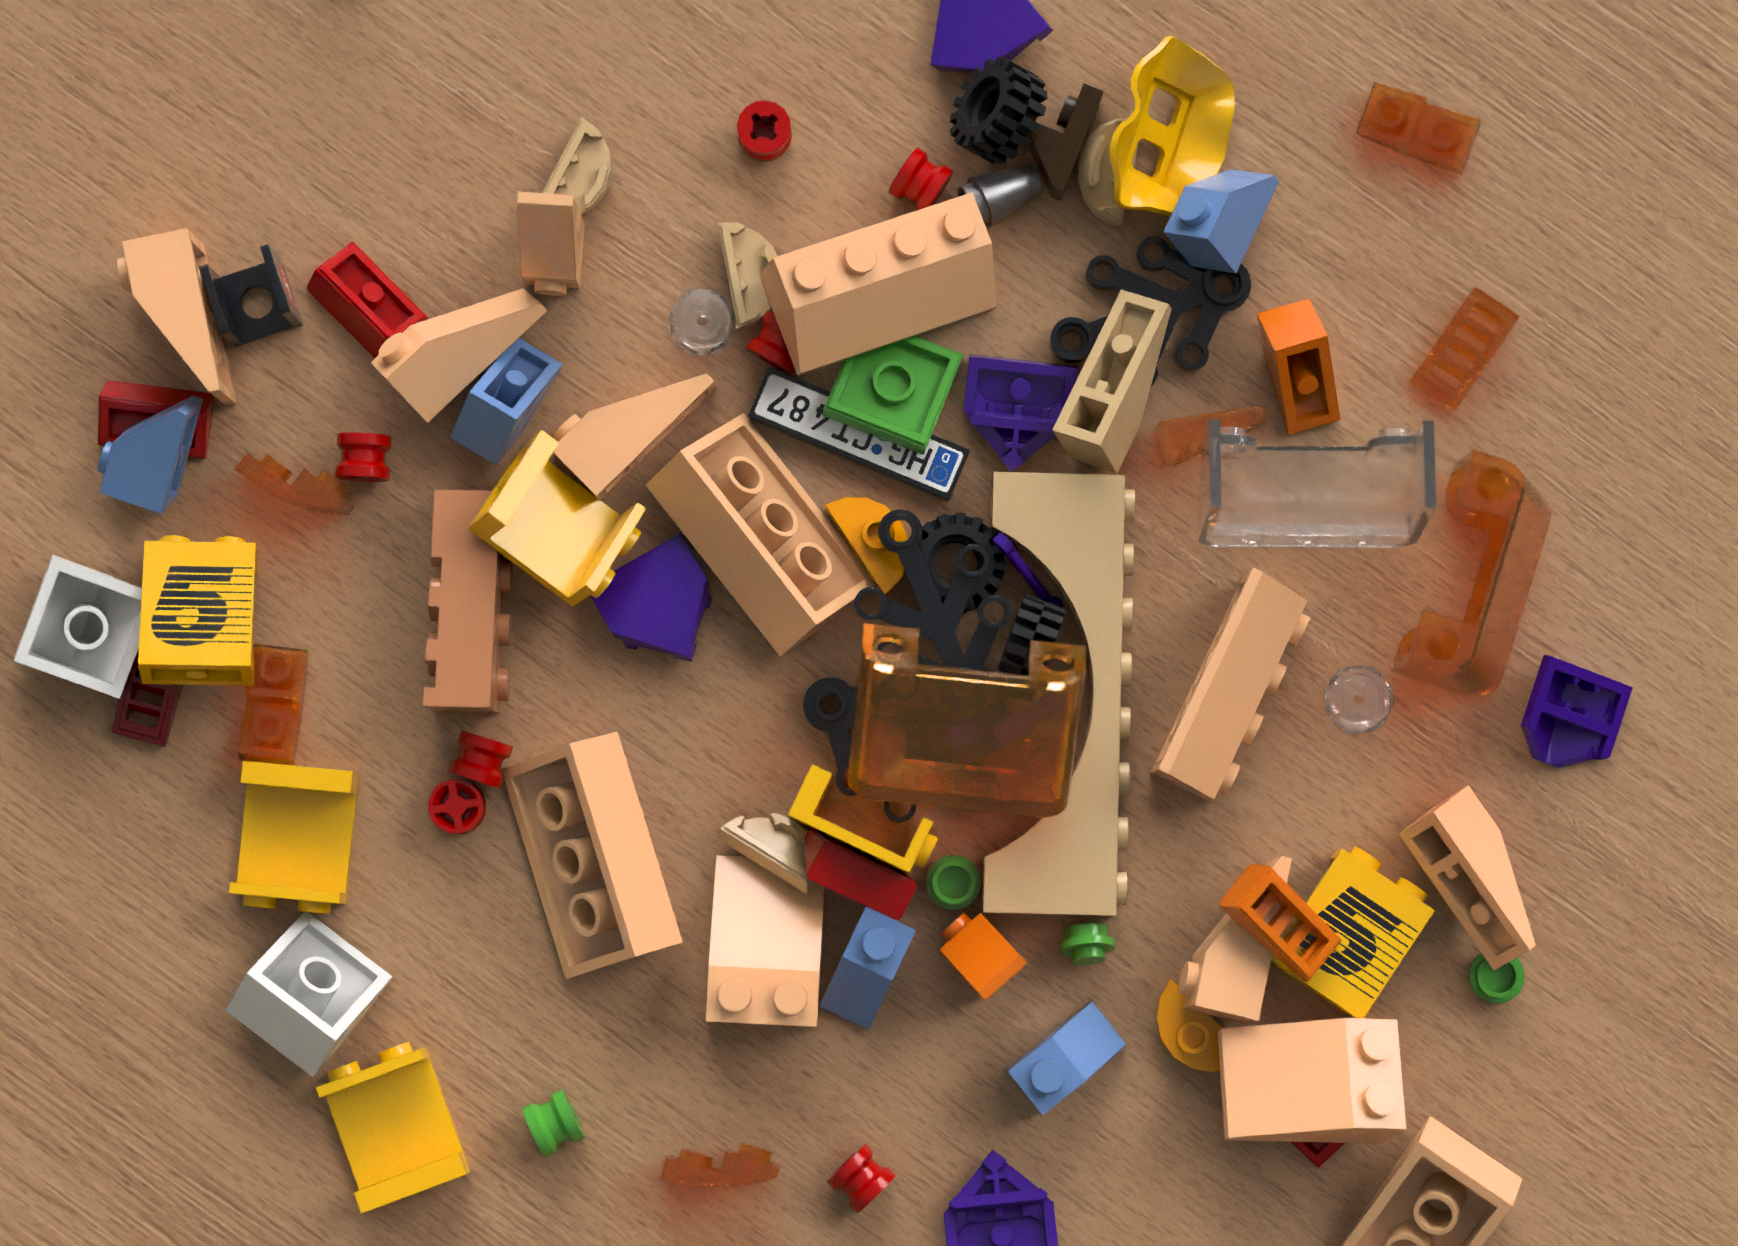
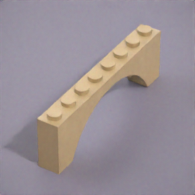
(1077, 538)

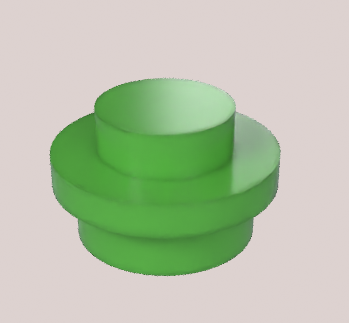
(953, 882)
(1087, 943)
(1498, 984)

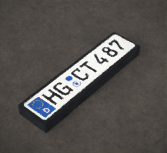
(797, 411)

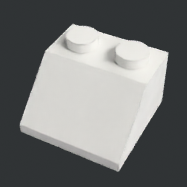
(83, 627)
(308, 993)

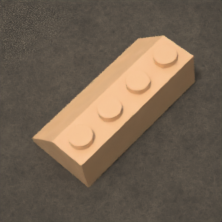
(882, 283)
(760, 533)
(1230, 686)
(591, 855)

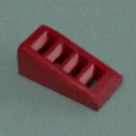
(127, 702)

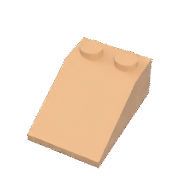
(169, 287)
(763, 947)
(1312, 1081)
(1437, 1195)

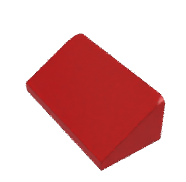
(363, 298)
(130, 403)
(857, 875)

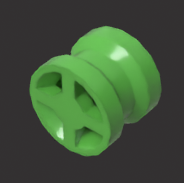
(553, 1122)

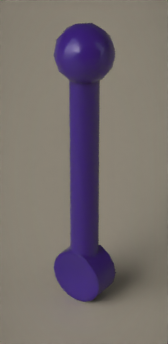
(1008, 550)

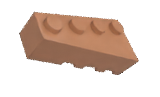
(466, 611)

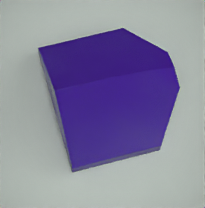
(1573, 714)

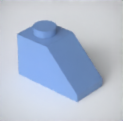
(1219, 218)
(505, 400)
(151, 457)
(867, 968)
(1066, 1058)

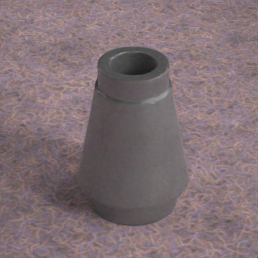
(1002, 191)

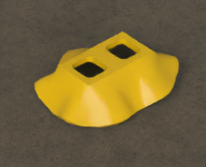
(1192, 142)

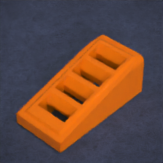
(1263, 879)

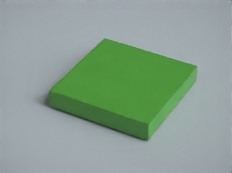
(895, 391)

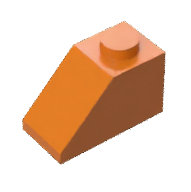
(1299, 365)
(980, 954)

